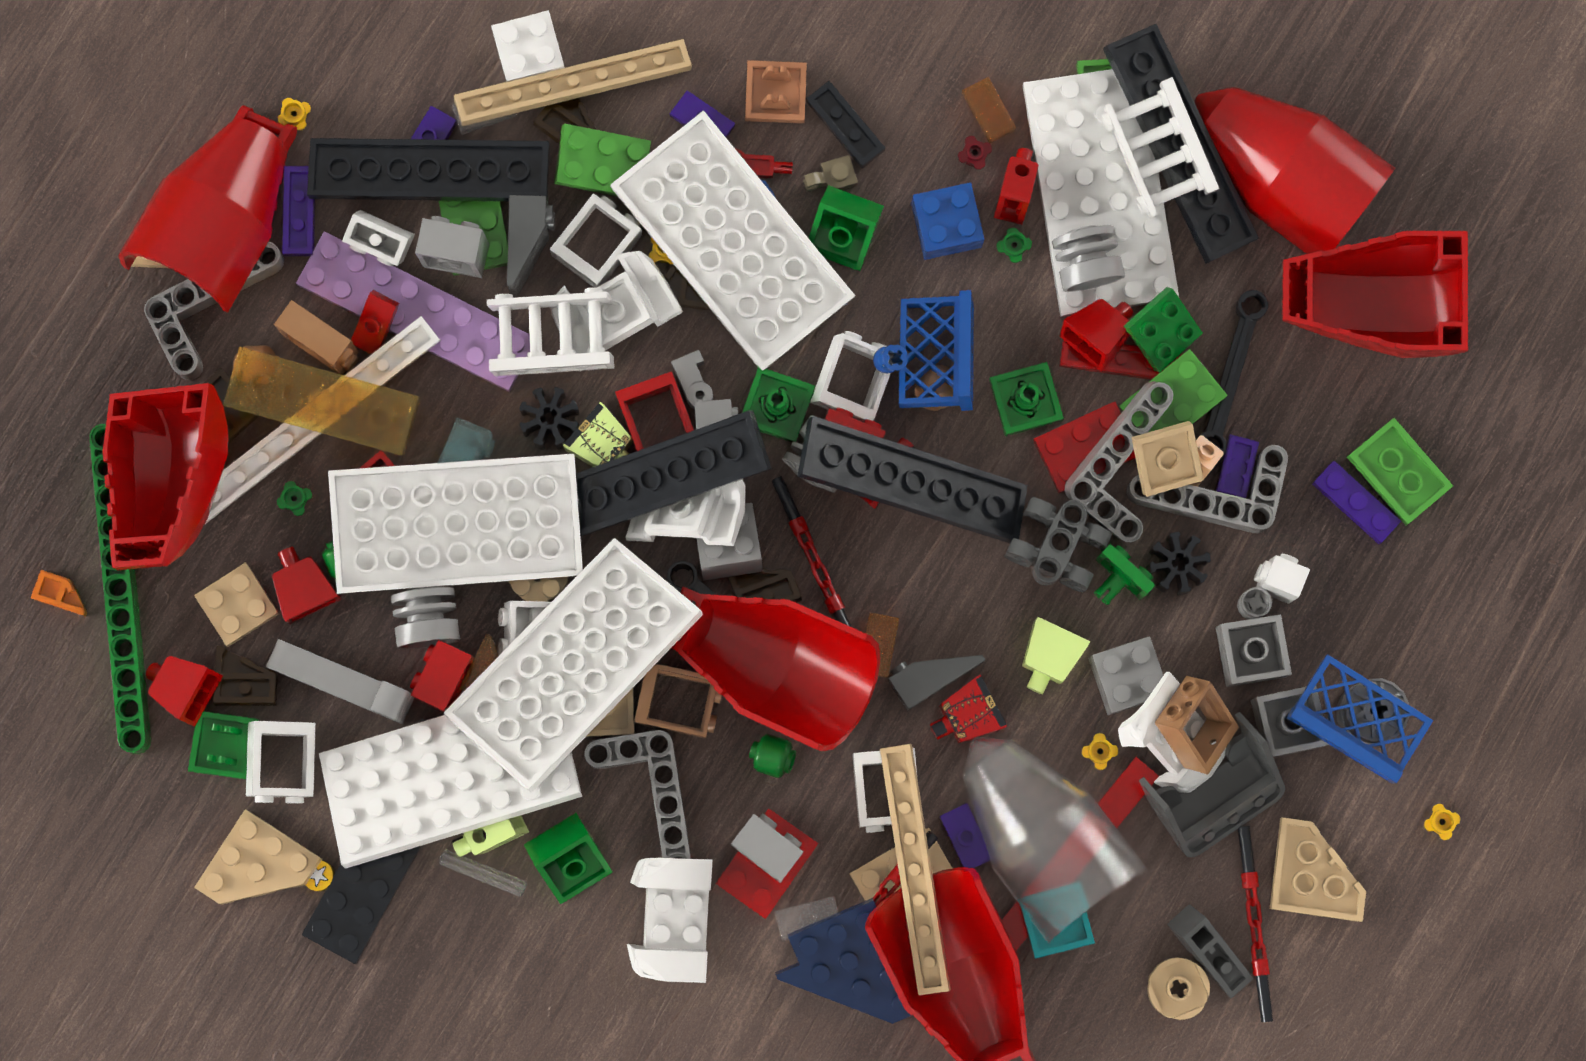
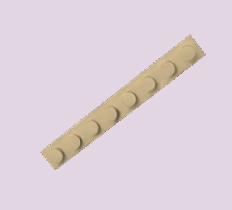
(572, 82)
(915, 869)

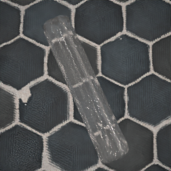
(483, 873)

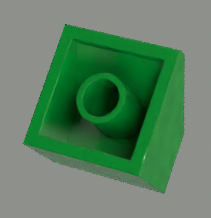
(845, 227)
(568, 858)

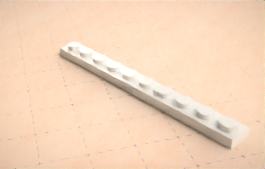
(290, 439)

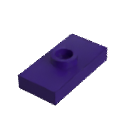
(690, 106)
(435, 126)
(1237, 466)
(965, 836)

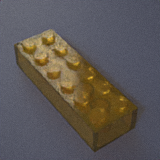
(321, 401)

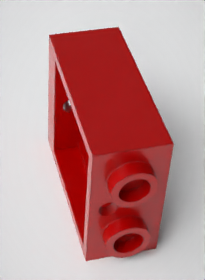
(646, 390)

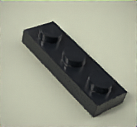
(845, 124)

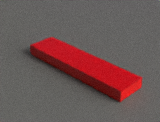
(1127, 362)

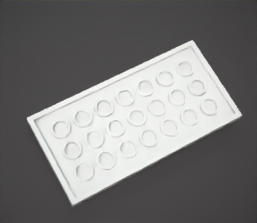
(1090, 184)
(732, 241)
(455, 523)
(573, 664)
(425, 788)

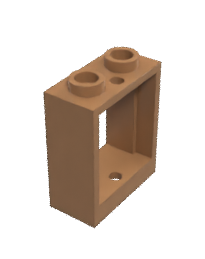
(317, 338)
(647, 694)
(1218, 727)

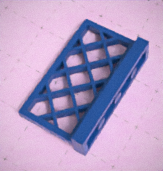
(963, 351)
(1346, 742)

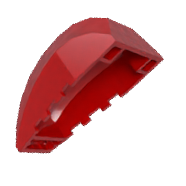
(1385, 293)
(163, 470)

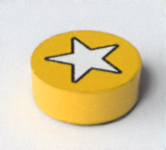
(321, 877)

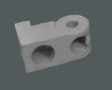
(690, 378)

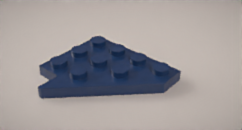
(843, 964)

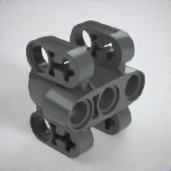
(1026, 554)

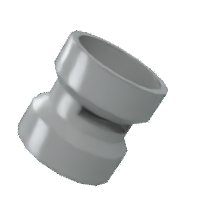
(1259, 601)

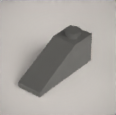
(925, 678)
(1210, 950)

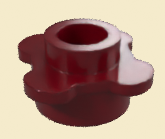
(976, 161)

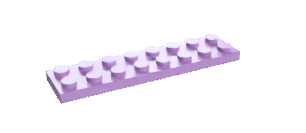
(466, 333)

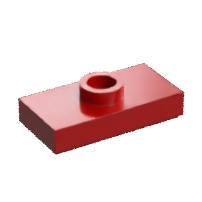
(374, 322)

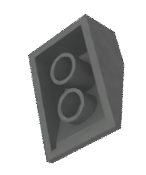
(527, 236)

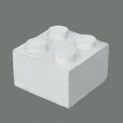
(527, 46)

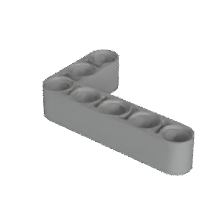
(177, 312)
(1115, 459)
(1215, 500)
(340, 681)
(659, 790)

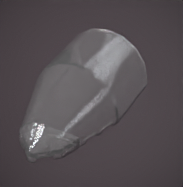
(1044, 835)

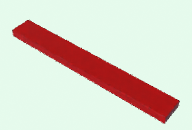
(1117, 804)

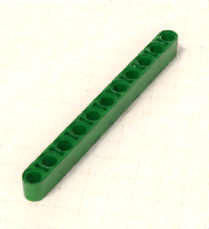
(114, 606)

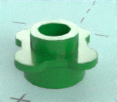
(1014, 236)
(291, 490)

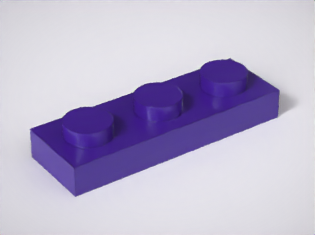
(297, 213)
(1356, 502)

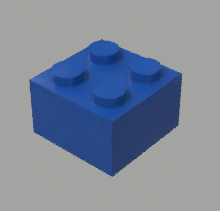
(947, 221)

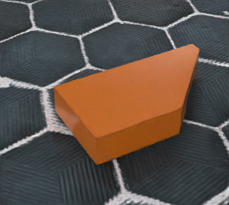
(58, 592)

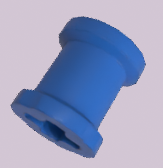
(899, 358)

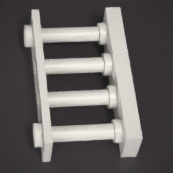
(1178, 124)
(566, 358)

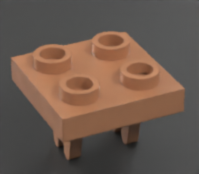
(775, 91)

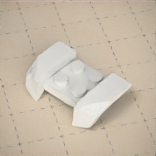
(637, 300)
(709, 516)
(1142, 732)
(673, 919)

